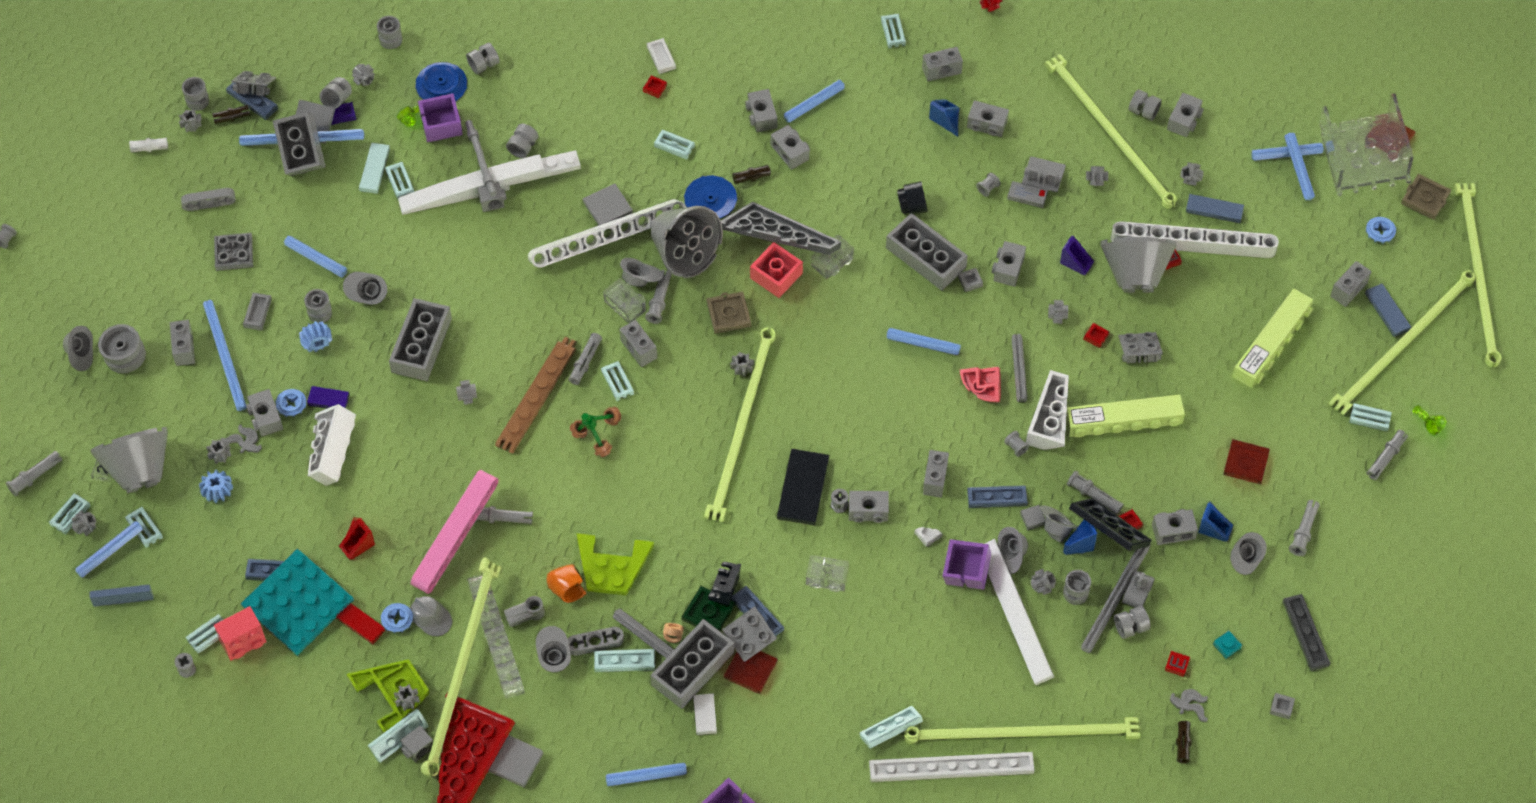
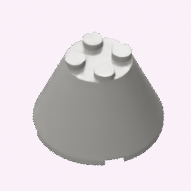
(687, 239)
(1138, 261)
(134, 458)

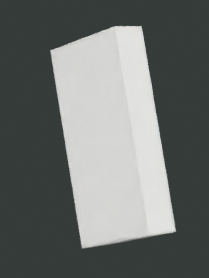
(661, 56)
(705, 714)

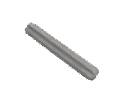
(1019, 368)
(643, 633)

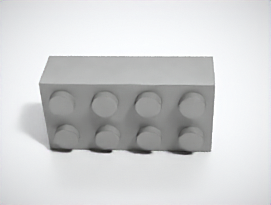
(926, 251)
(420, 339)
(692, 663)

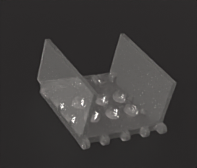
(1367, 150)

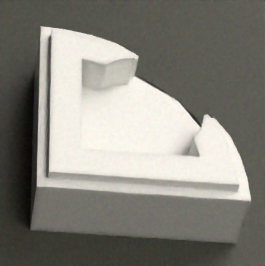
(928, 535)

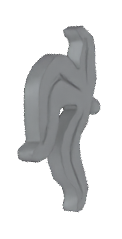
(248, 444)
(1183, 703)

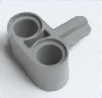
(1138, 589)

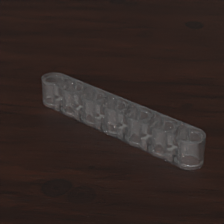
(498, 642)

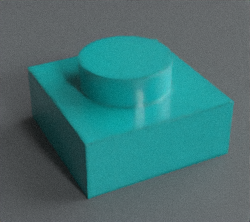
(1227, 644)

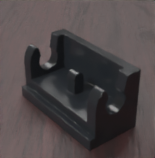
(725, 583)

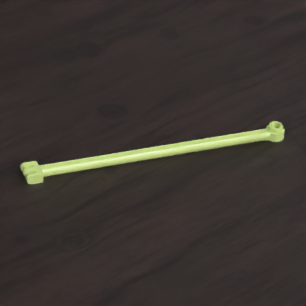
(1059, 66)
(1465, 193)
(1344, 401)
(723, 486)
(490, 571)
(1026, 731)

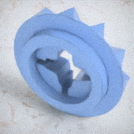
(1385, 224)
(290, 395)
(391, 612)

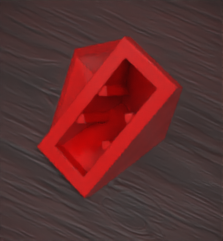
(357, 540)

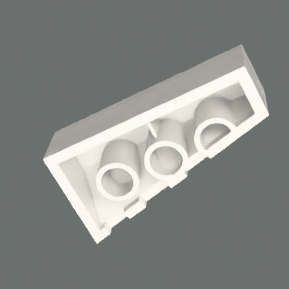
(1049, 420)
(330, 444)

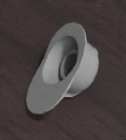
(639, 273)
(365, 288)
(79, 347)
(1056, 523)
(1013, 547)
(1248, 553)
(431, 616)
(553, 649)

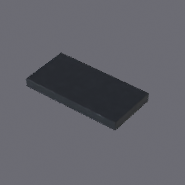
(803, 487)
(1110, 524)

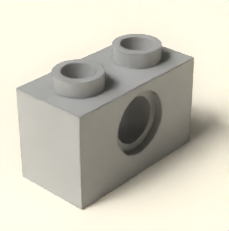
(942, 64)
(1186, 106)
(762, 110)
(987, 118)
(792, 156)
(1011, 254)
(1350, 283)
(182, 342)
(638, 343)
(261, 403)
(935, 473)
(876, 499)
(1166, 533)

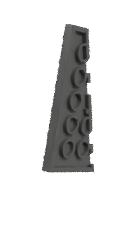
(769, 225)

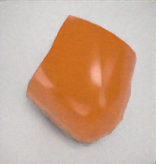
(566, 583)

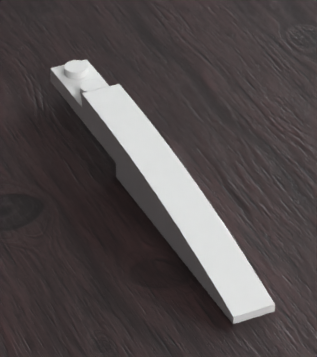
(506, 174)

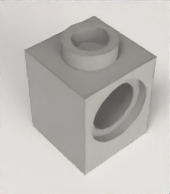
(491, 203)
(416, 744)

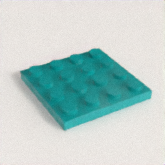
(297, 601)

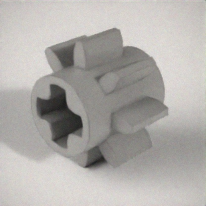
(363, 74)
(190, 120)
(1191, 173)
(1097, 175)
(1058, 311)
(742, 364)
(466, 392)
(218, 451)
(84, 523)
(1043, 581)
(406, 697)

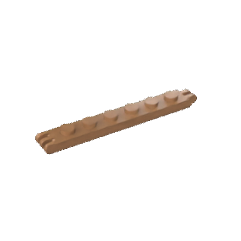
(536, 395)

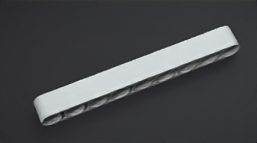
(598, 233)
(1203, 239)

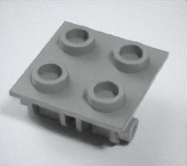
(258, 82)
(1043, 174)
(1140, 345)
(749, 634)

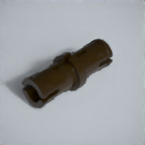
(231, 114)
(751, 174)
(1183, 753)

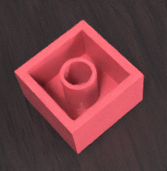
(776, 270)
(240, 633)

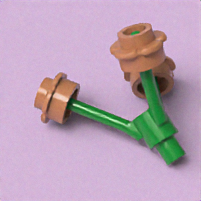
(588, 422)

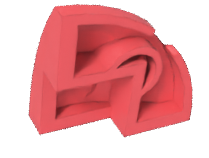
(983, 382)

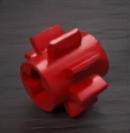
(991, 5)

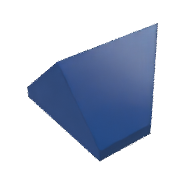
(945, 114)
(1215, 524)
(1081, 540)

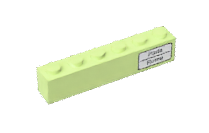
(1272, 338)
(1124, 416)

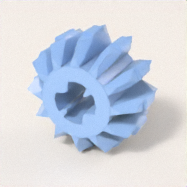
(315, 336)
(216, 486)

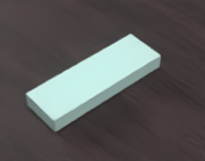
(374, 168)
(624, 660)
(890, 727)
(391, 739)

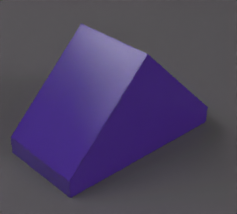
(1076, 257)

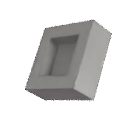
(970, 280)
(1032, 517)
(1282, 706)

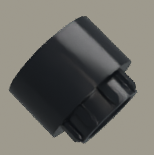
(912, 198)

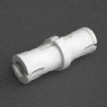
(148, 145)

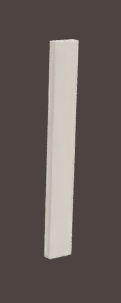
(1018, 617)
(951, 767)

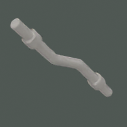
(488, 179)

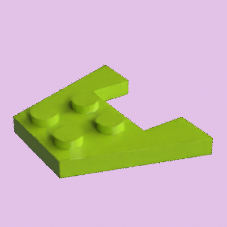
(611, 572)
(388, 680)

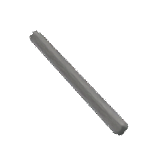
(1114, 599)

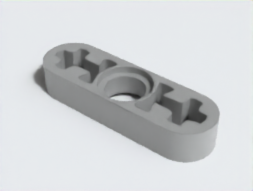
(217, 198)
(601, 646)

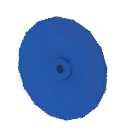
(441, 80)
(712, 193)

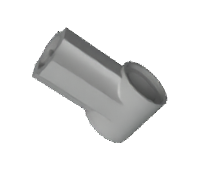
(523, 612)

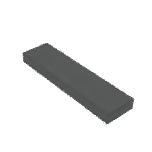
(1306, 632)

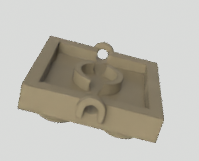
(1426, 196)
(728, 312)

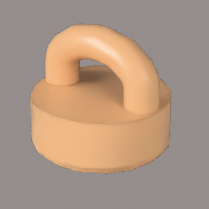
(673, 630)

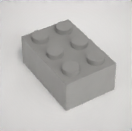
(299, 143)

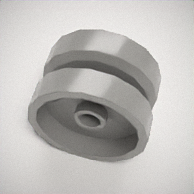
(122, 348)

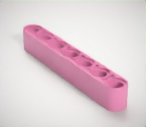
(454, 531)

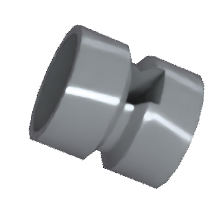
(389, 32)
(481, 58)
(335, 92)
(195, 93)
(1149, 108)
(522, 140)
(318, 305)
(1077, 587)
(1134, 621)

